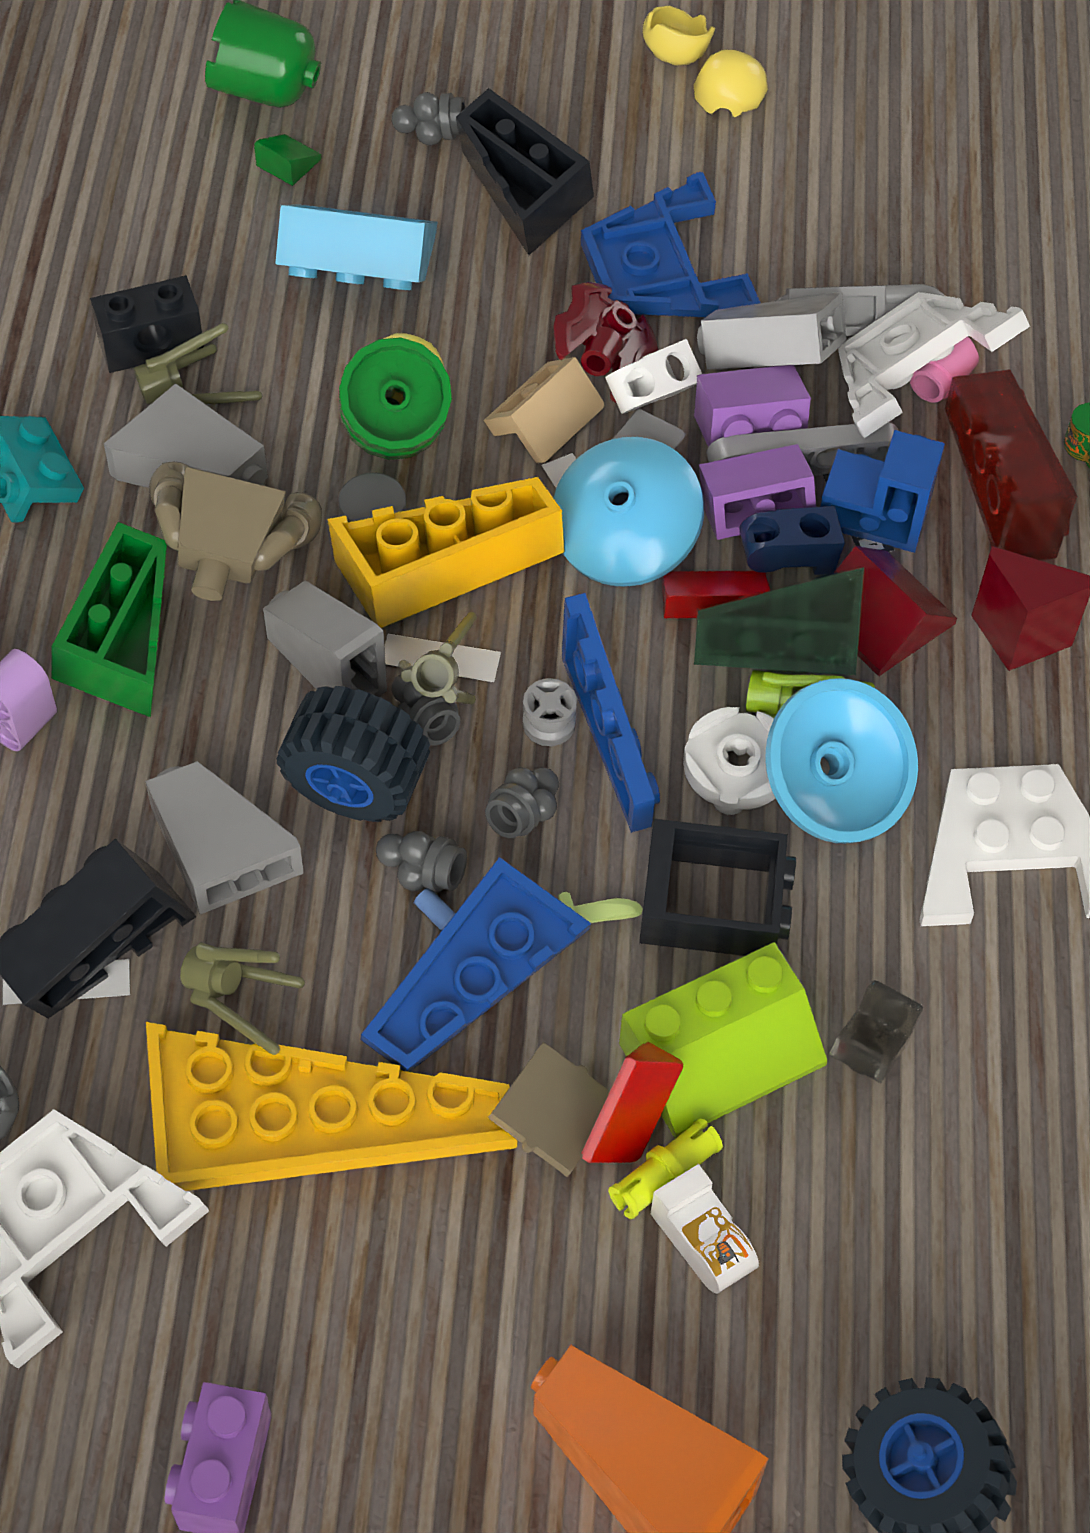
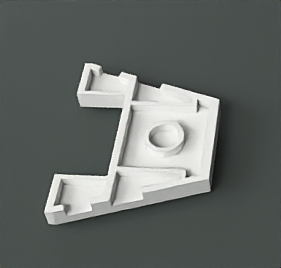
(909, 338)
(1004, 823)
(54, 1192)

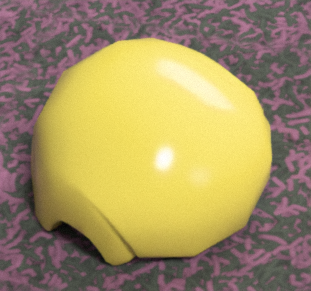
(676, 35)
(730, 82)

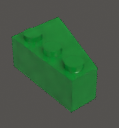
(115, 622)

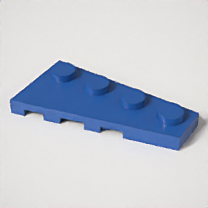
(605, 714)
(479, 957)

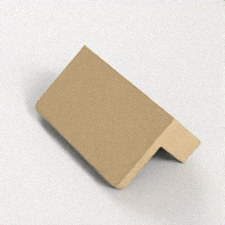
(548, 408)

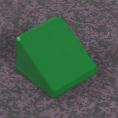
(285, 157)

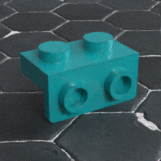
(33, 467)

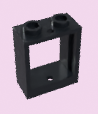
(721, 848)

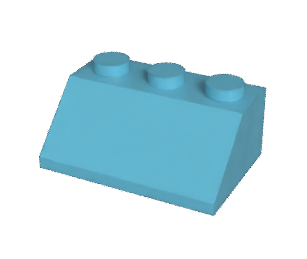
(354, 245)

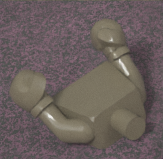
(228, 524)

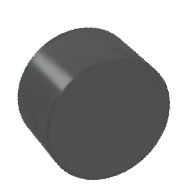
(369, 493)

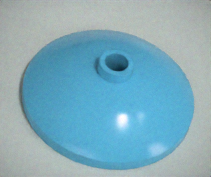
(644, 534)
(867, 753)

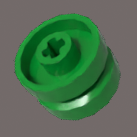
(378, 373)

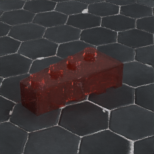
(1010, 465)

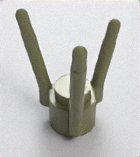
(162, 371)
(438, 671)
(215, 973)

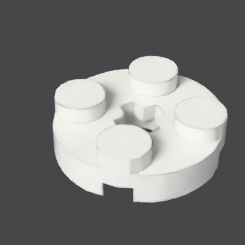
(707, 764)

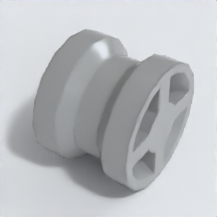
(544, 699)

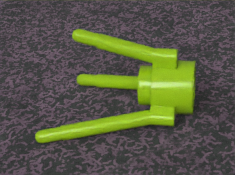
(771, 690)

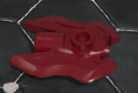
(605, 328)

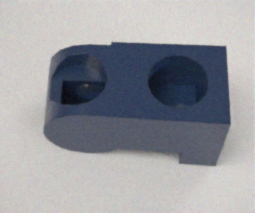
(793, 539)

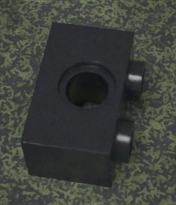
(145, 322)

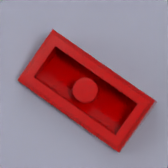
(691, 590)
(633, 1106)

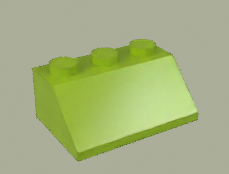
(734, 1031)

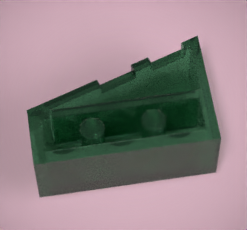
(786, 628)

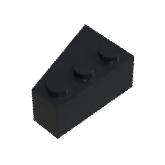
(524, 168)
(85, 927)

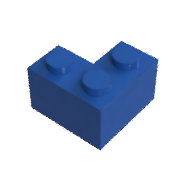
(886, 497)

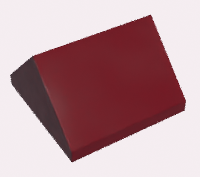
(1029, 606)
(895, 610)

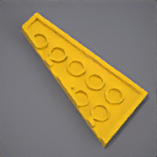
(254, 1116)

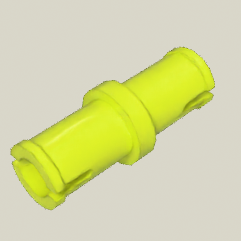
(663, 1166)

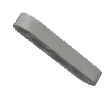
(811, 443)

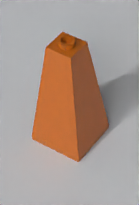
(642, 1452)

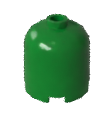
(262, 56)

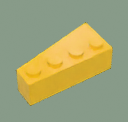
(446, 548)

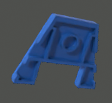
(647, 262)

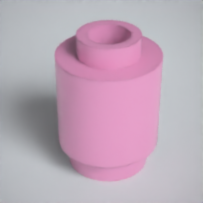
(934, 378)

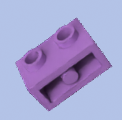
(750, 402)
(753, 485)
(221, 1459)

